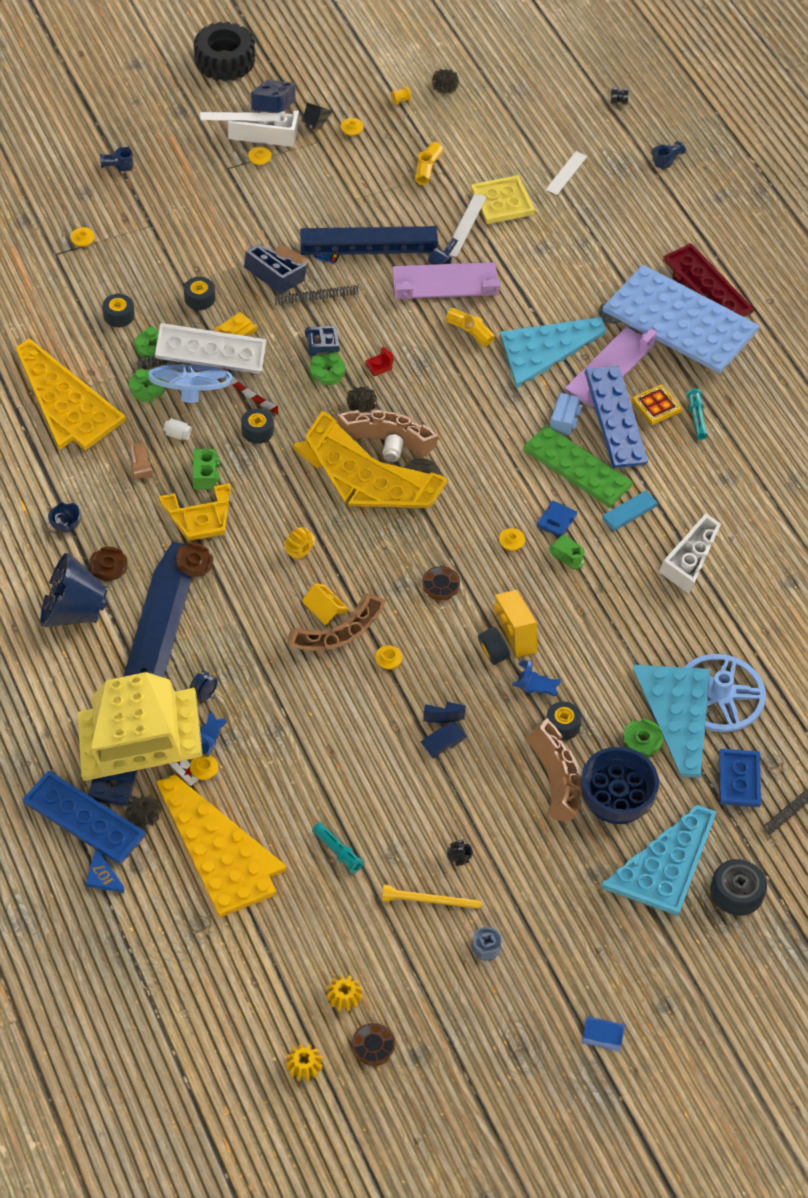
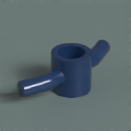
(442, 257)

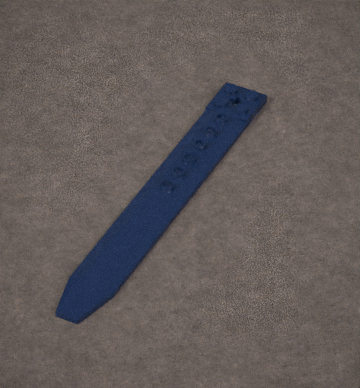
(150, 652)

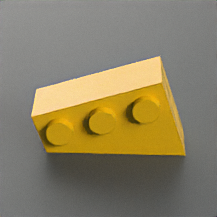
(517, 623)

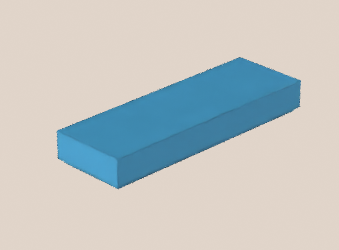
(629, 510)

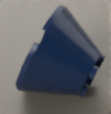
(74, 595)

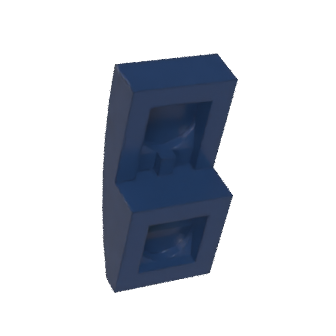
(451, 713)
(443, 738)

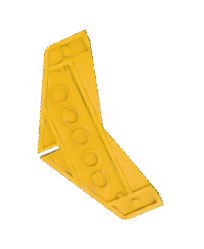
(375, 482)

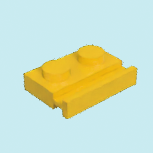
(237, 325)

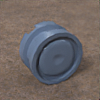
(486, 943)

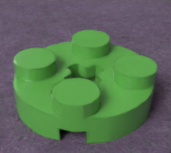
(143, 342)
(331, 361)
(138, 389)
(644, 727)

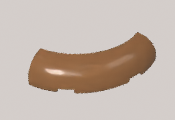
(383, 423)
(343, 633)
(561, 770)

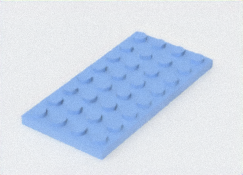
(681, 318)

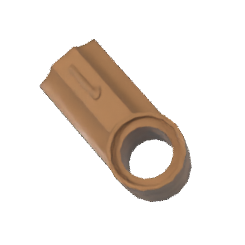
(140, 465)

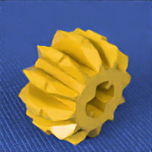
(299, 543)
(352, 991)
(304, 1070)

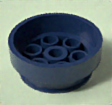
(630, 767)

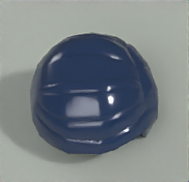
(65, 517)

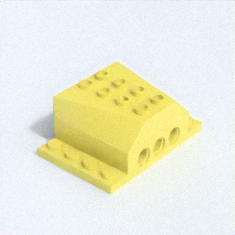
(137, 726)

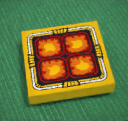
(656, 404)

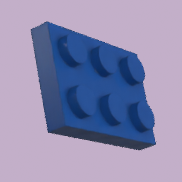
(739, 778)

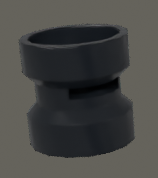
(619, 95)

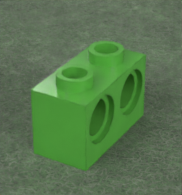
(204, 468)

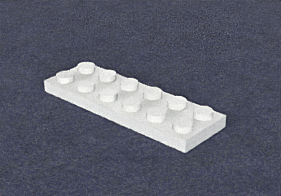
(210, 348)

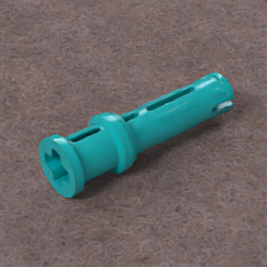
(693, 402)
(344, 853)

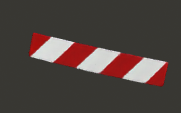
(255, 397)

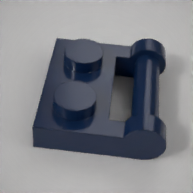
(328, 340)

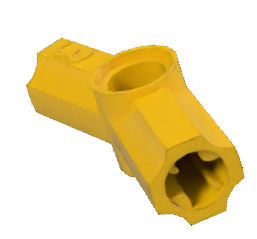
(425, 162)
(478, 331)

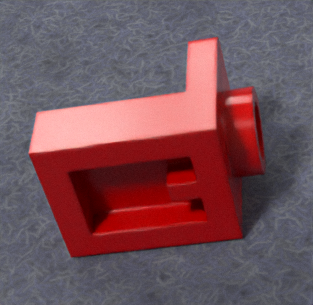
(380, 363)

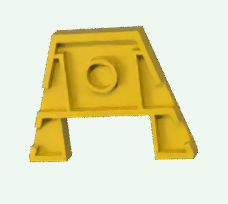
(203, 519)

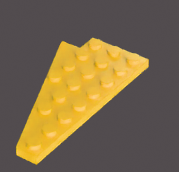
(67, 403)
(225, 857)

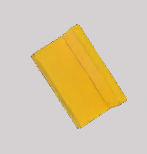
(324, 603)

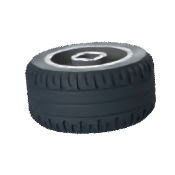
(738, 887)

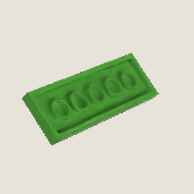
(578, 466)

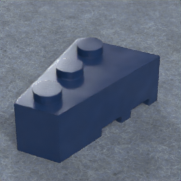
(274, 270)

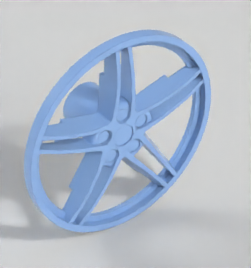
(190, 382)
(724, 692)

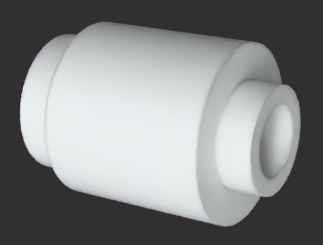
(177, 429)
(392, 448)

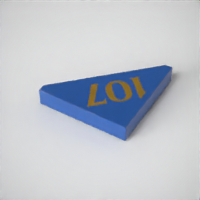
(102, 876)

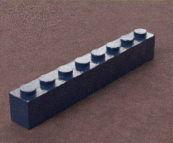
(368, 240)

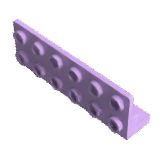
(445, 280)
(622, 351)

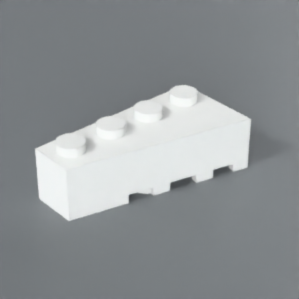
(269, 132)
(689, 555)

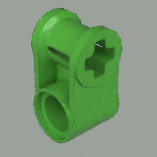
(566, 550)

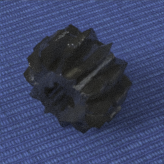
(445, 81)
(361, 399)
(143, 811)

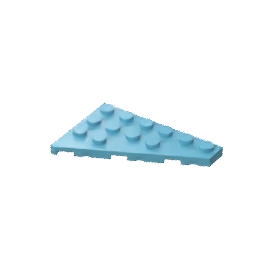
(537, 348)
(680, 709)
(666, 867)

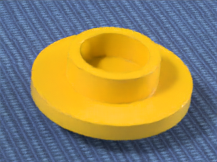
(352, 126)
(259, 155)
(82, 236)
(511, 539)
(388, 657)
(204, 767)

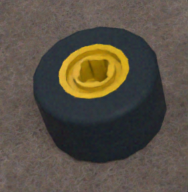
(199, 293)
(118, 310)
(257, 426)
(494, 645)
(565, 718)

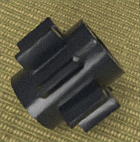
(459, 852)

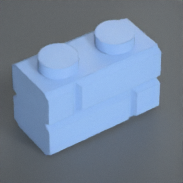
(565, 413)

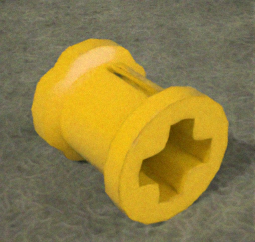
(401, 95)

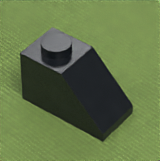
(315, 115)

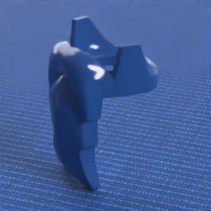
(532, 682)
(210, 733)

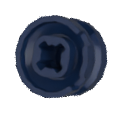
(204, 685)

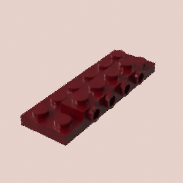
(698, 274)

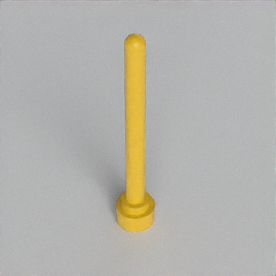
(391, 893)

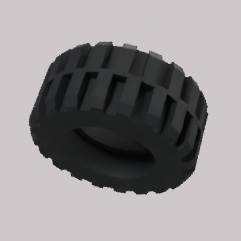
(224, 64)

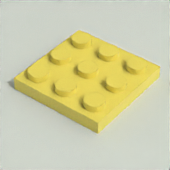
(504, 199)

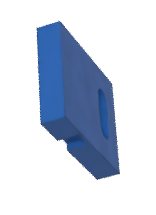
(559, 516)

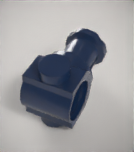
(665, 154)
(121, 159)

